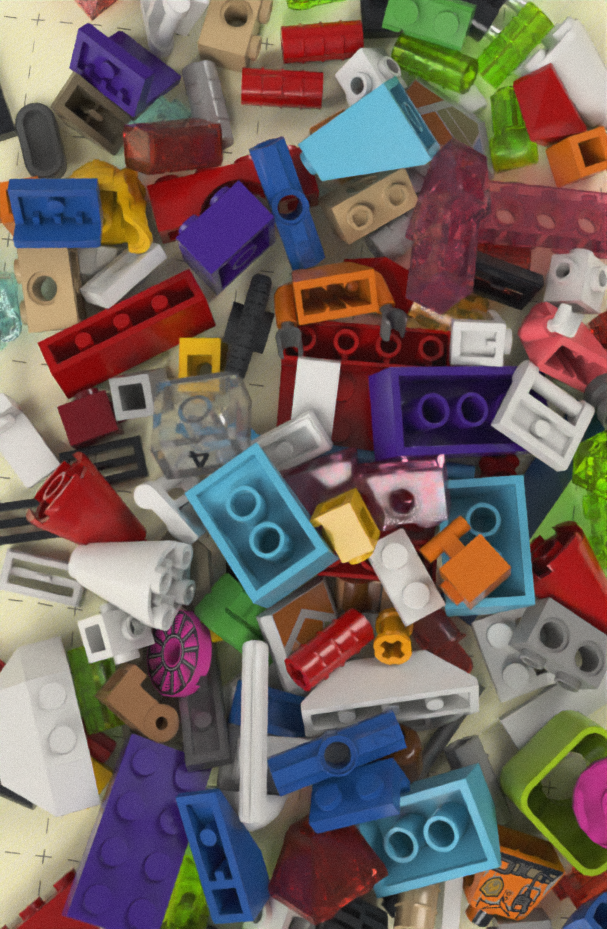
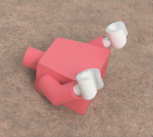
(562, 345)

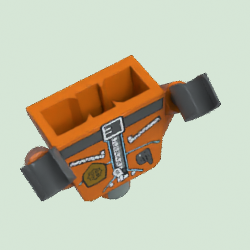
(331, 294)

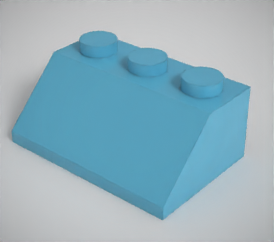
(498, 513)
(440, 835)

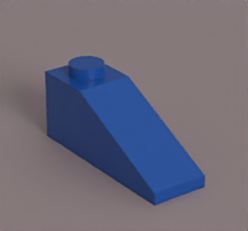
(225, 857)

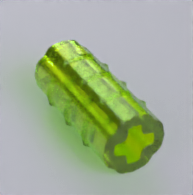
(513, 44)
(435, 63)
(88, 680)

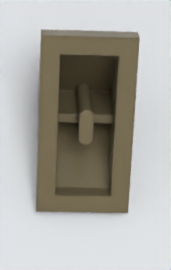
(91, 114)

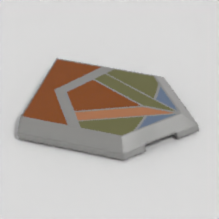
(448, 120)
(294, 623)

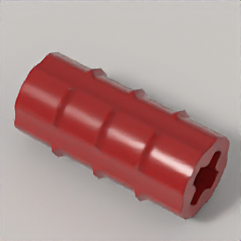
(321, 41)
(281, 88)
(329, 649)

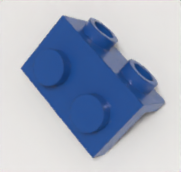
(56, 213)
(358, 797)

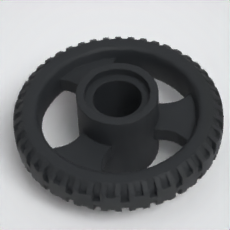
(249, 325)

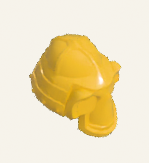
(122, 205)

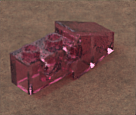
(447, 227)
(341, 472)

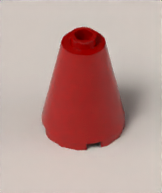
(84, 506)
(570, 573)

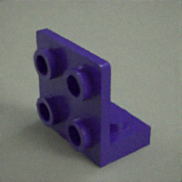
(121, 69)

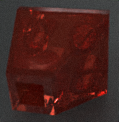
(323, 870)

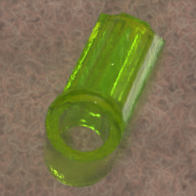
(511, 144)

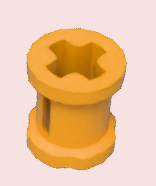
(393, 641)

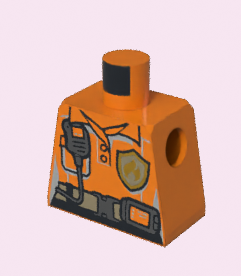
(516, 887)

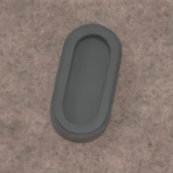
(41, 141)

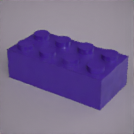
(440, 412)
(135, 840)

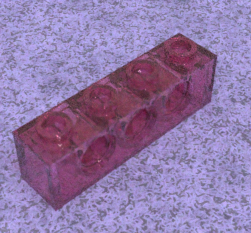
(560, 204)

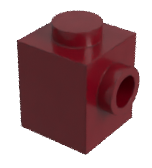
(90, 418)

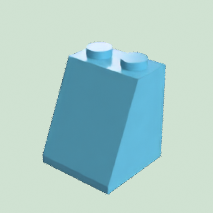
(371, 137)

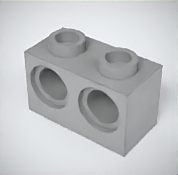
(565, 636)

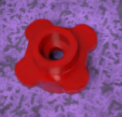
(498, 466)

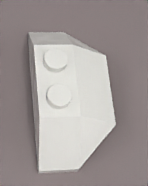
(420, 692)
(43, 732)

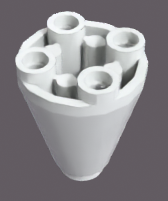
(577, 66)
(138, 577)

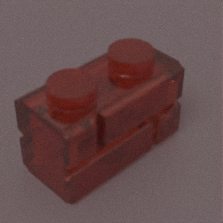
(172, 145)

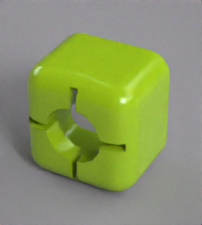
(555, 819)

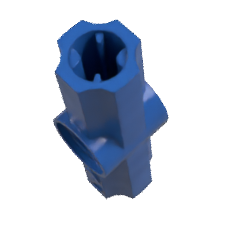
(278, 180)
(365, 742)

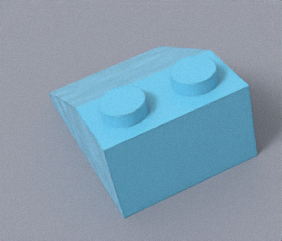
(260, 527)

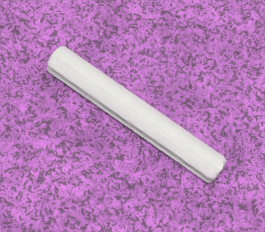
(253, 733)

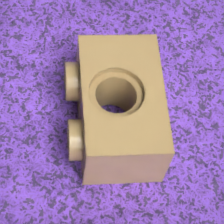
(230, 45)
(368, 203)
(68, 304)

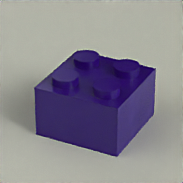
(226, 236)

